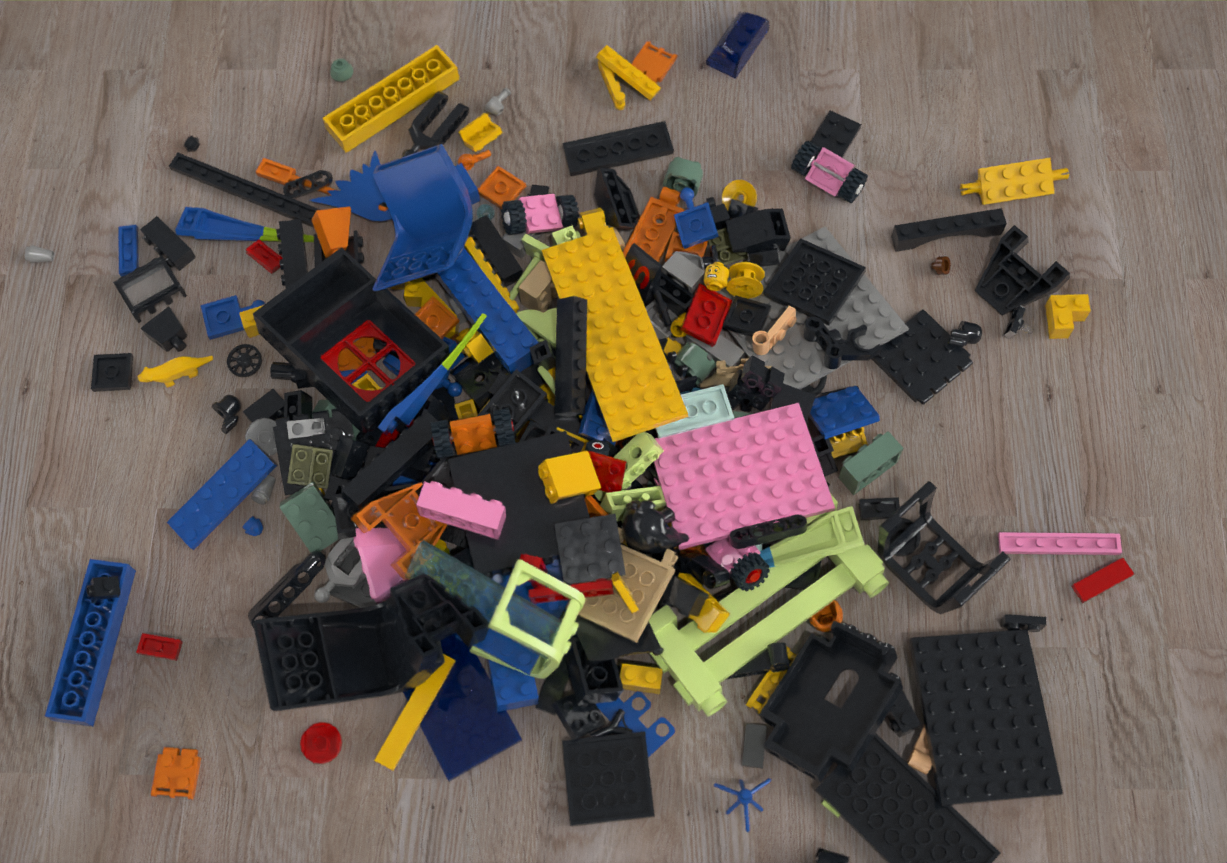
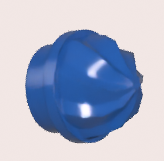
(253, 526)

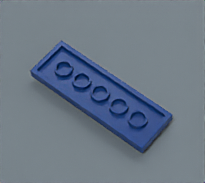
(221, 494)

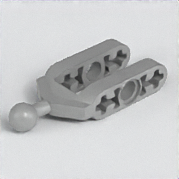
(335, 575)

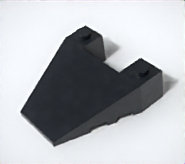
(1012, 281)
(430, 614)

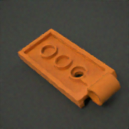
(655, 236)

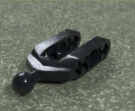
(425, 118)

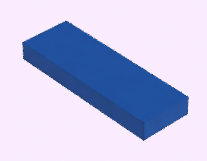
(128, 249)

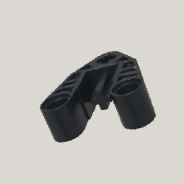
(703, 569)

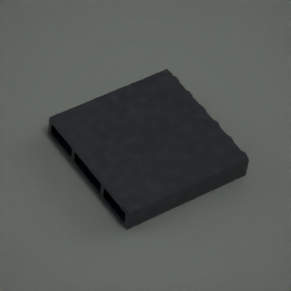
(513, 479)

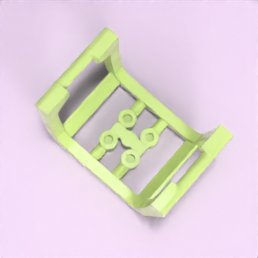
(500, 621)

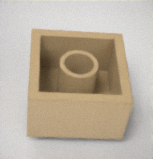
(537, 288)

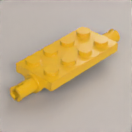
(1015, 181)

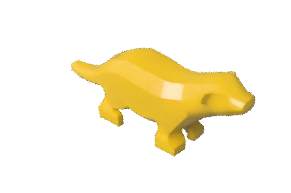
(173, 370)

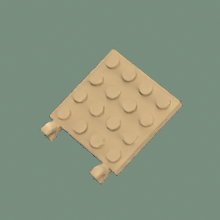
(646, 582)

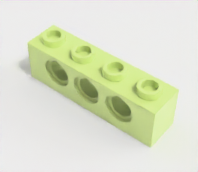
(641, 444)

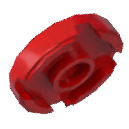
(321, 743)

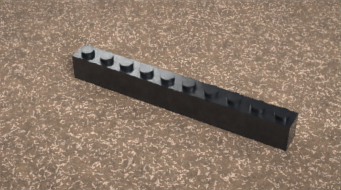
(294, 266)

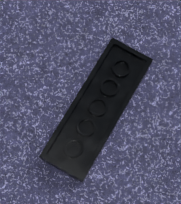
(618, 148)

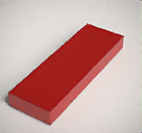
(1102, 580)

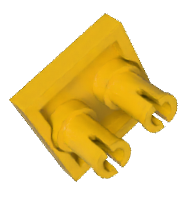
(848, 442)

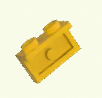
(479, 132)

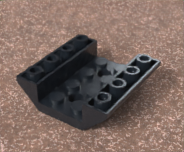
(490, 367)

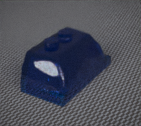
(738, 43)

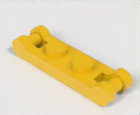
(613, 86)
(768, 685)

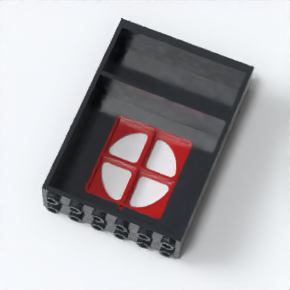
(331, 310)

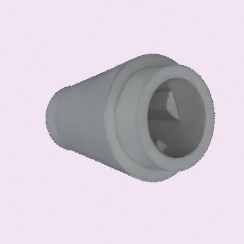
(37, 254)
(263, 491)

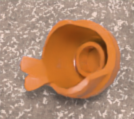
(825, 617)

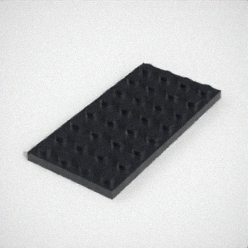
(901, 812)

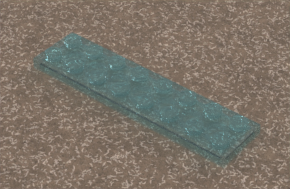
(483, 593)

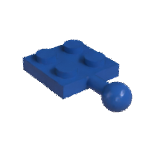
(696, 223)
(223, 316)

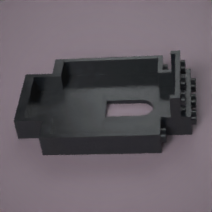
(813, 731)

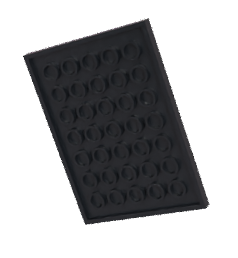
(984, 717)

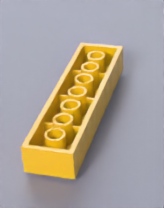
(391, 98)

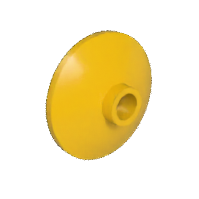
(737, 188)

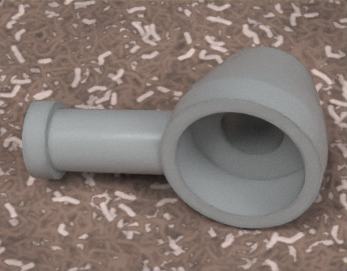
(494, 105)

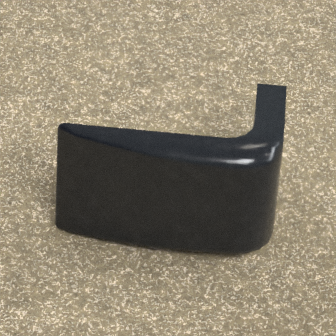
(335, 657)

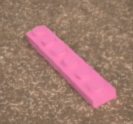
(1060, 543)

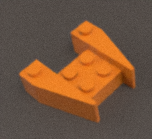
(402, 518)

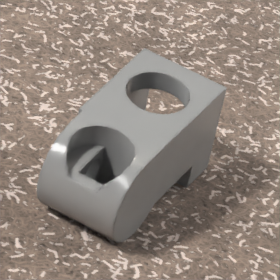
(305, 428)

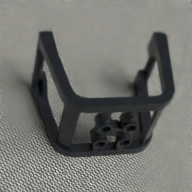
(960, 591)

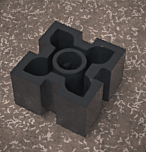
(756, 383)

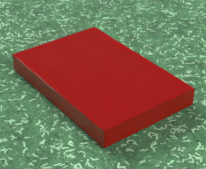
(706, 315)

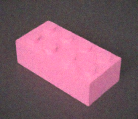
(461, 510)

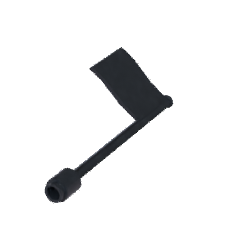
(606, 645)

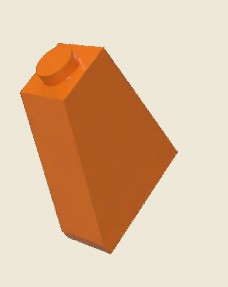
(332, 228)

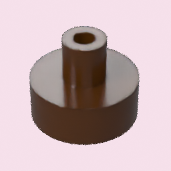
(941, 265)

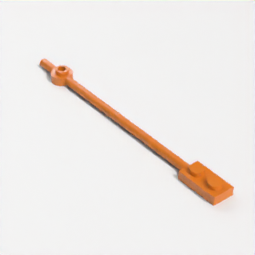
(283, 174)

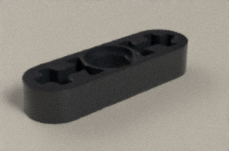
(300, 183)

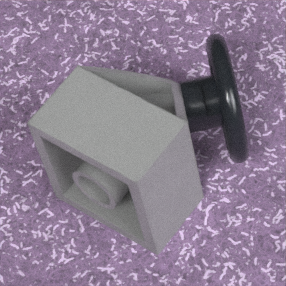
(689, 268)

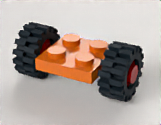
(472, 433)

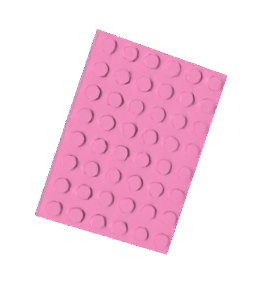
(741, 474)

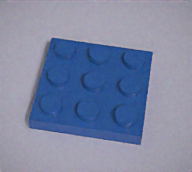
(842, 412)

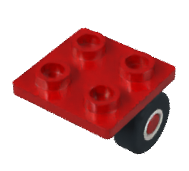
(608, 469)

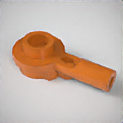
(469, 160)

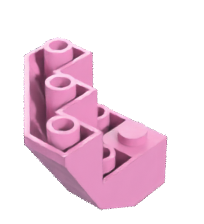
(377, 551)

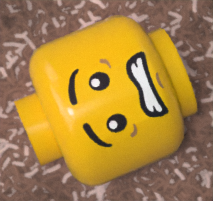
(716, 276)

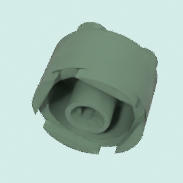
(683, 174)
(696, 361)

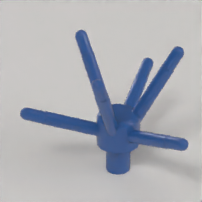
(744, 797)

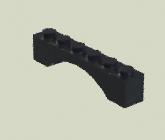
(981, 224)

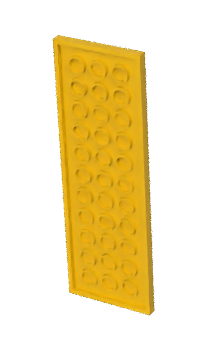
(622, 347)

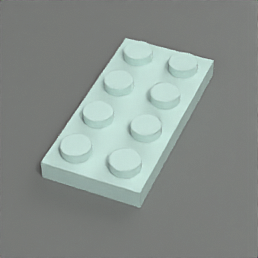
(703, 408)

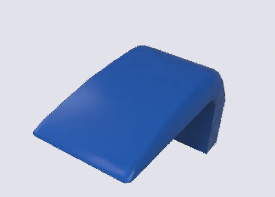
(428, 214)

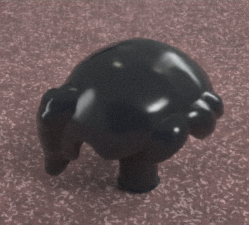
(646, 529)

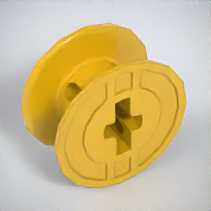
(745, 280)

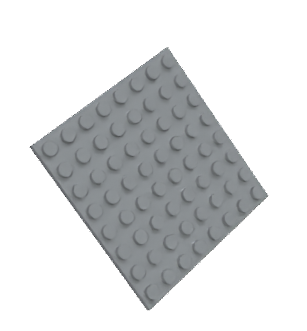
(802, 359)

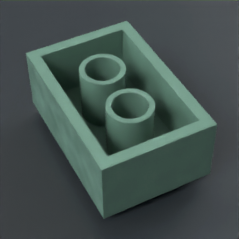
(870, 462)
(311, 517)

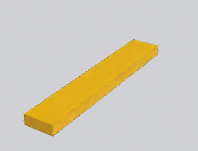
(412, 716)

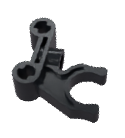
(835, 347)

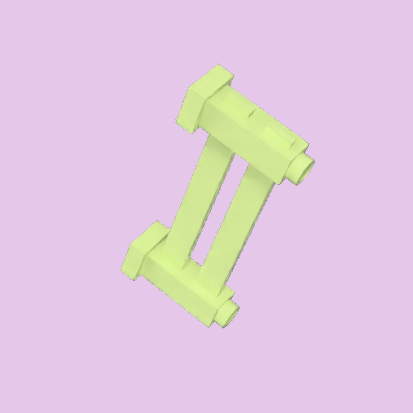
(700, 681)

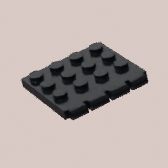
(922, 358)
(284, 444)

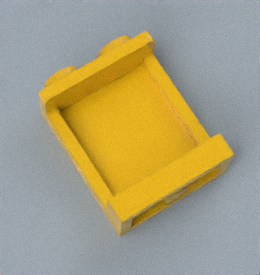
(568, 476)

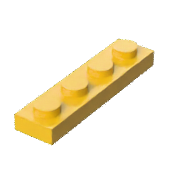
(628, 72)

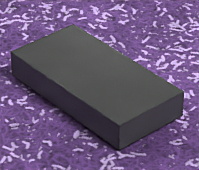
(753, 746)

